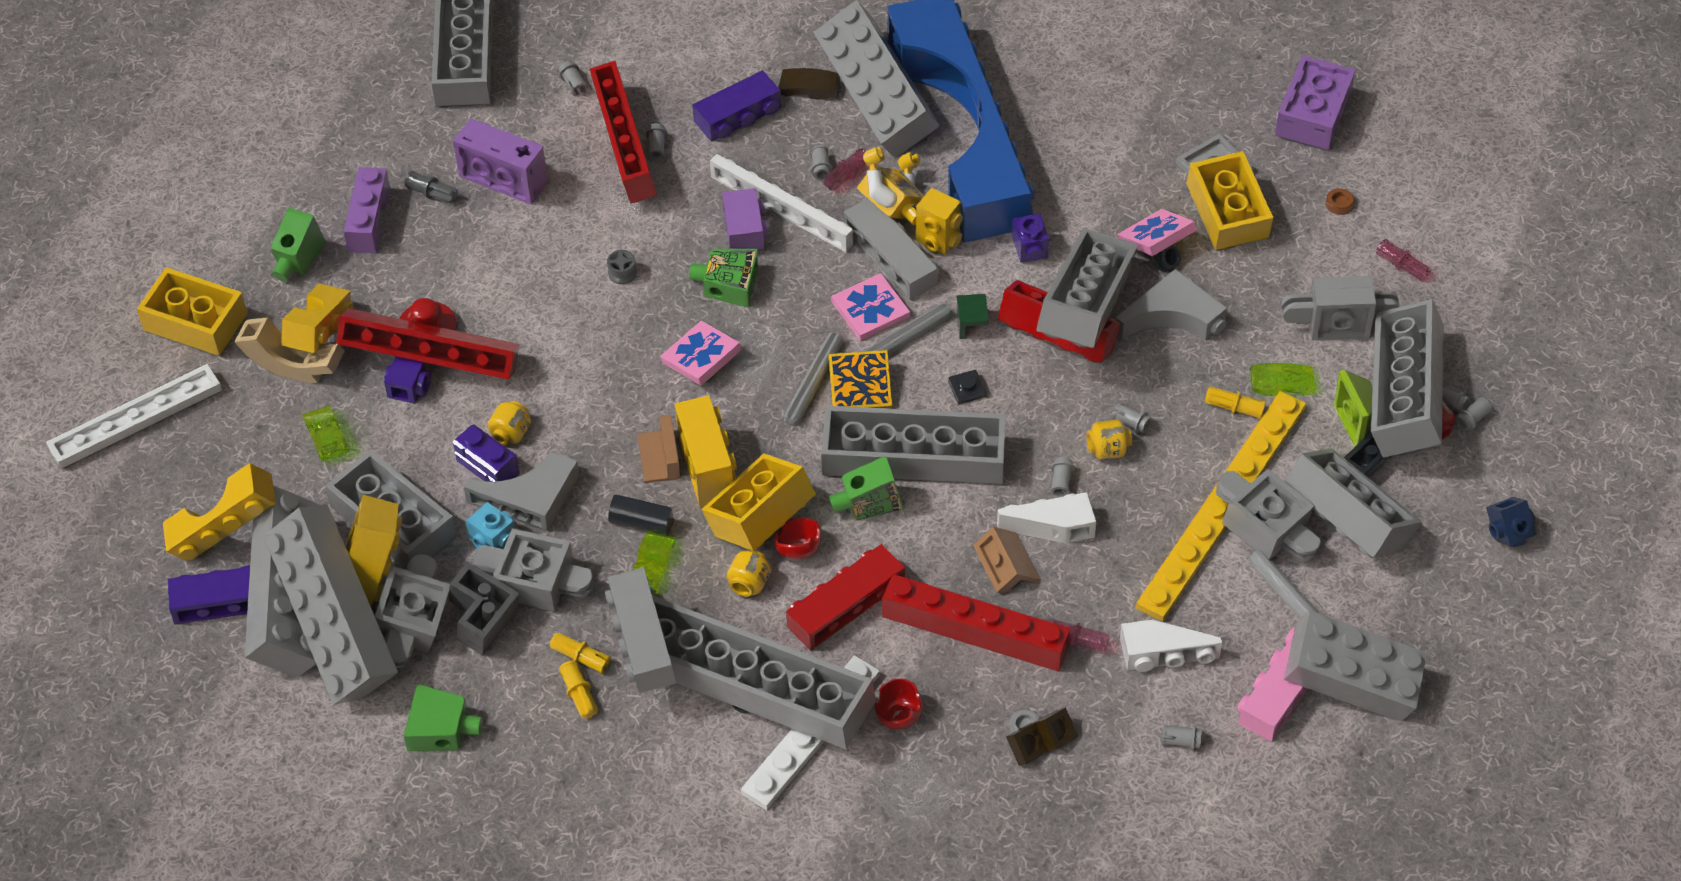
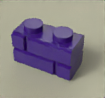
(485, 456)

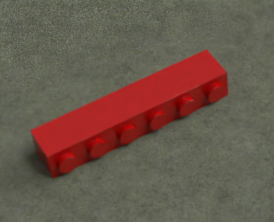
(623, 132)
(427, 343)
(975, 622)

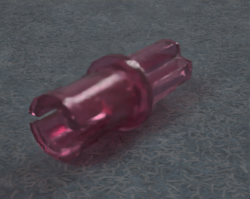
(845, 170)
(1402, 259)
(1084, 636)

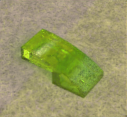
(1277, 377)
(325, 433)
(654, 556)

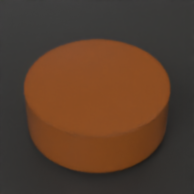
(1340, 201)

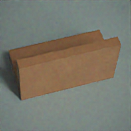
(659, 453)
(1004, 559)

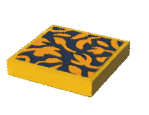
(860, 379)

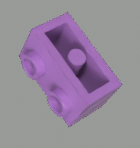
(743, 219)

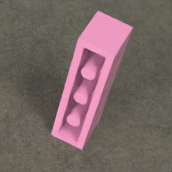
(1272, 697)

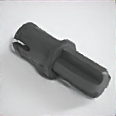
(431, 187)

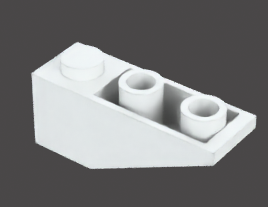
(1055, 519)
(1161, 644)

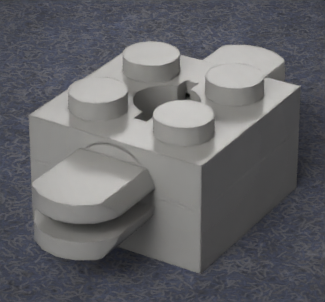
(1339, 307)
(1278, 504)
(540, 557)
(411, 608)

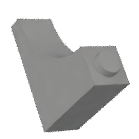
(1174, 304)
(532, 496)

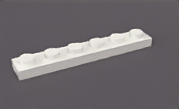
(783, 204)
(133, 416)
(791, 755)

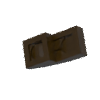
(814, 82)
(1042, 736)

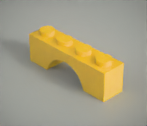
(244, 498)

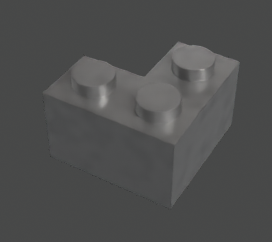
(487, 606)

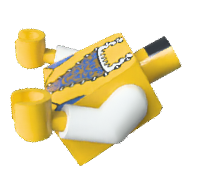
(891, 188)

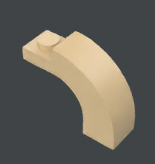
(262, 344)

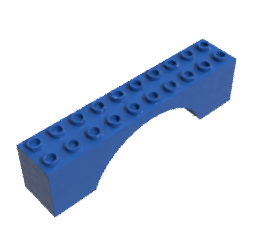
(938, 53)

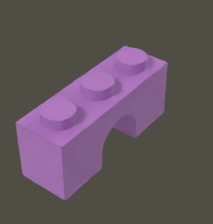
(363, 218)

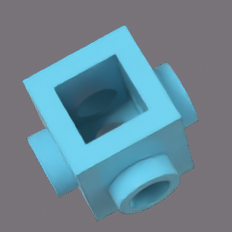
(489, 527)

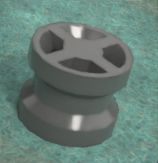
(621, 267)

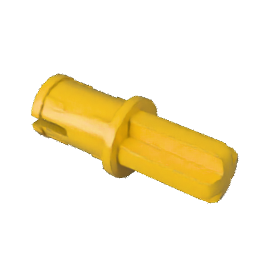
(1235, 402)
(580, 652)
(578, 689)

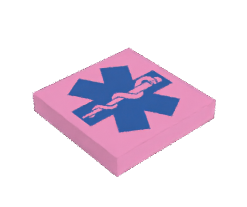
(1158, 231)
(870, 306)
(701, 353)

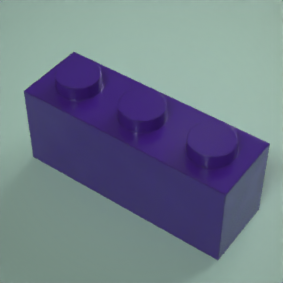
(737, 106)
(209, 595)

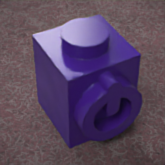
(1030, 238)
(406, 380)

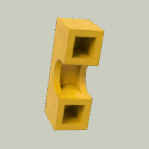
(312, 327)

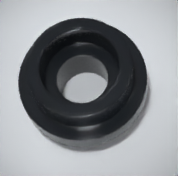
(1172, 259)

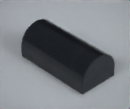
(1366, 456)
(640, 515)

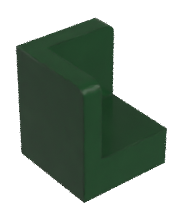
(971, 311)

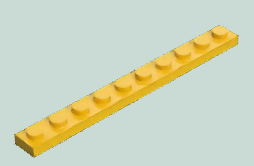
(1207, 524)

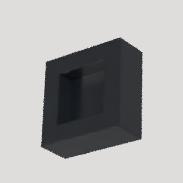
(967, 386)

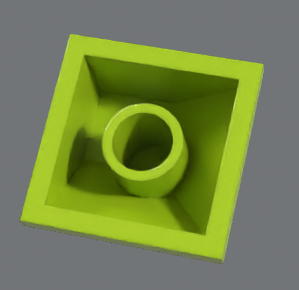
(1354, 404)

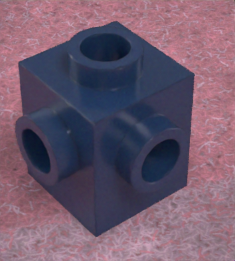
(1511, 521)

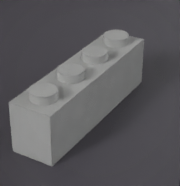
(892, 249)
(641, 631)

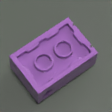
(1315, 102)
(500, 161)

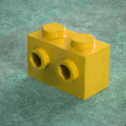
(938, 221)

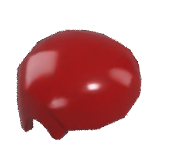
(795, 531)
(896, 696)

